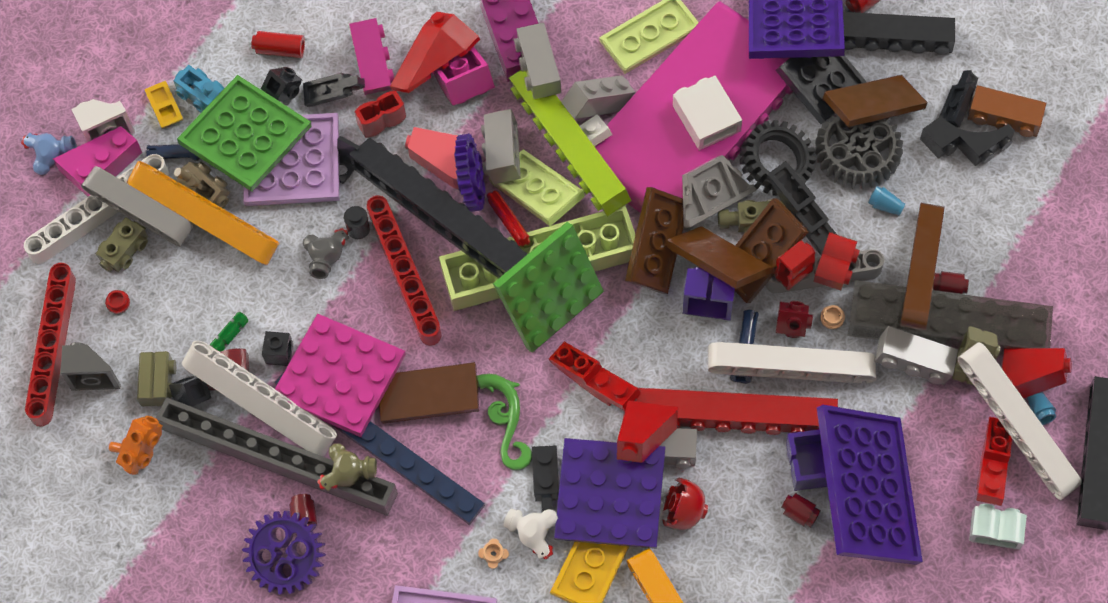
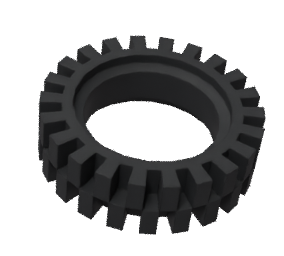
(781, 133)

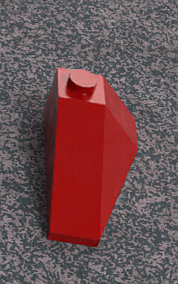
(436, 44)

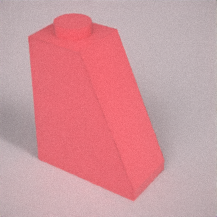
(434, 152)

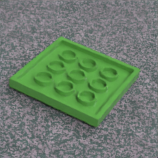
(244, 133)
(548, 287)

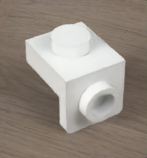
(596, 130)

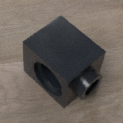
(277, 348)
(190, 391)

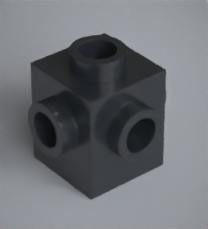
(282, 83)

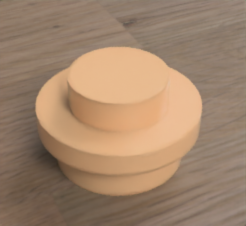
(832, 317)

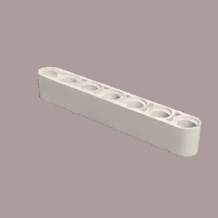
(82, 211)
(791, 362)
(258, 398)
(1019, 421)

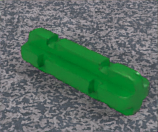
(229, 331)

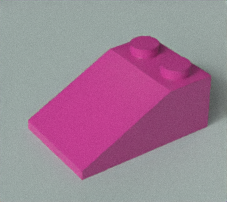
(465, 77)

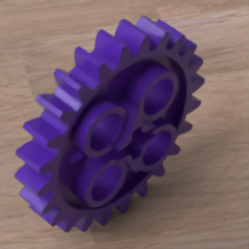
(469, 172)
(266, 538)

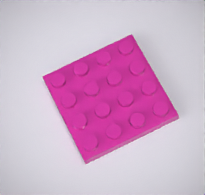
(340, 374)

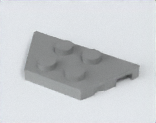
(712, 189)

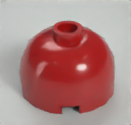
(684, 505)

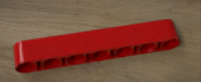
(407, 279)
(47, 333)

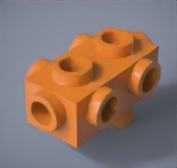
(138, 445)

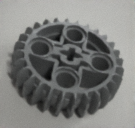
(858, 151)

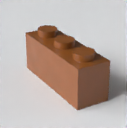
(1004, 108)

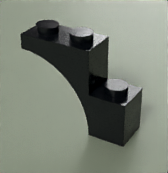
(978, 147)

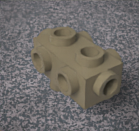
(198, 178)

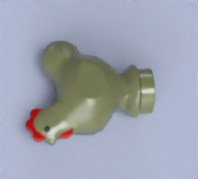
(346, 468)

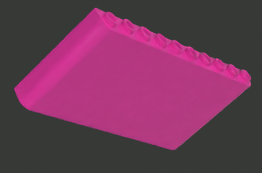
(648, 136)

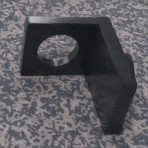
(344, 148)

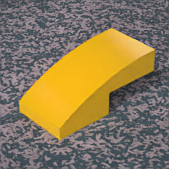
(163, 104)

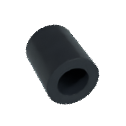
(357, 222)

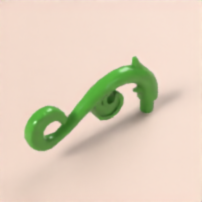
(511, 418)

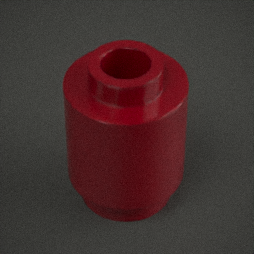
(950, 282)
(305, 506)
(800, 510)

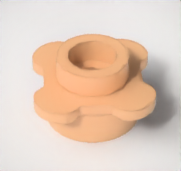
(493, 546)

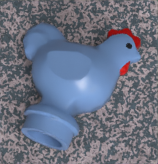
(46, 149)

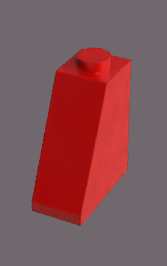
(1036, 368)
(644, 429)

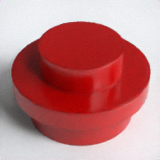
(117, 301)

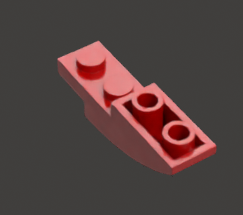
(593, 377)
(994, 463)

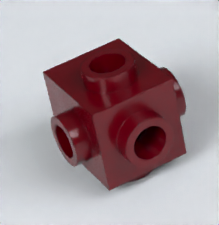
(793, 319)

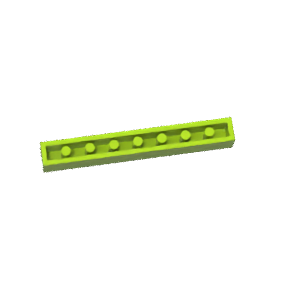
(573, 147)

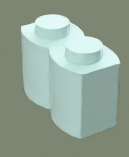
(997, 526)

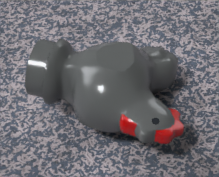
(324, 252)

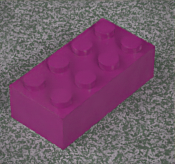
(502, 21)

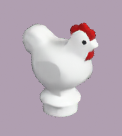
(532, 529)

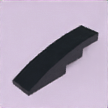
(801, 204)

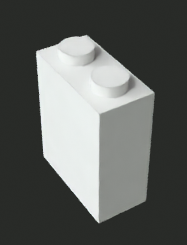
(707, 112)

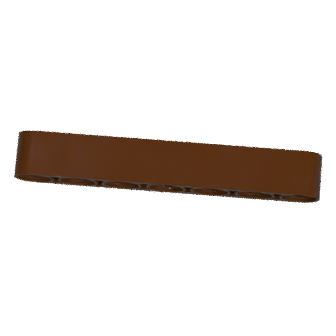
(922, 267)

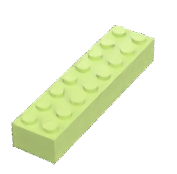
(605, 240)

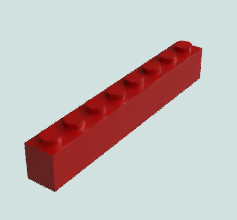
(740, 410)

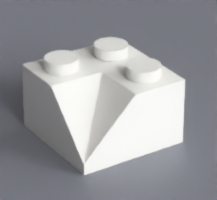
(100, 118)

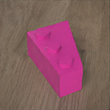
(371, 55)
(109, 151)

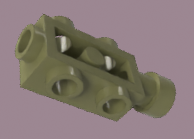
(744, 215)
(124, 244)

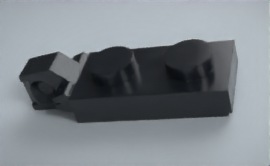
(331, 88)
(959, 98)
(545, 475)

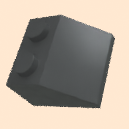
(86, 369)

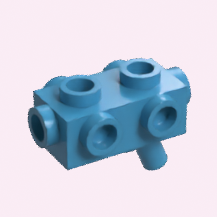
(204, 89)

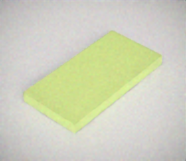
(648, 34)
(541, 190)

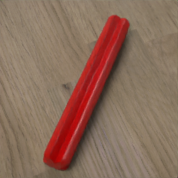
(508, 218)

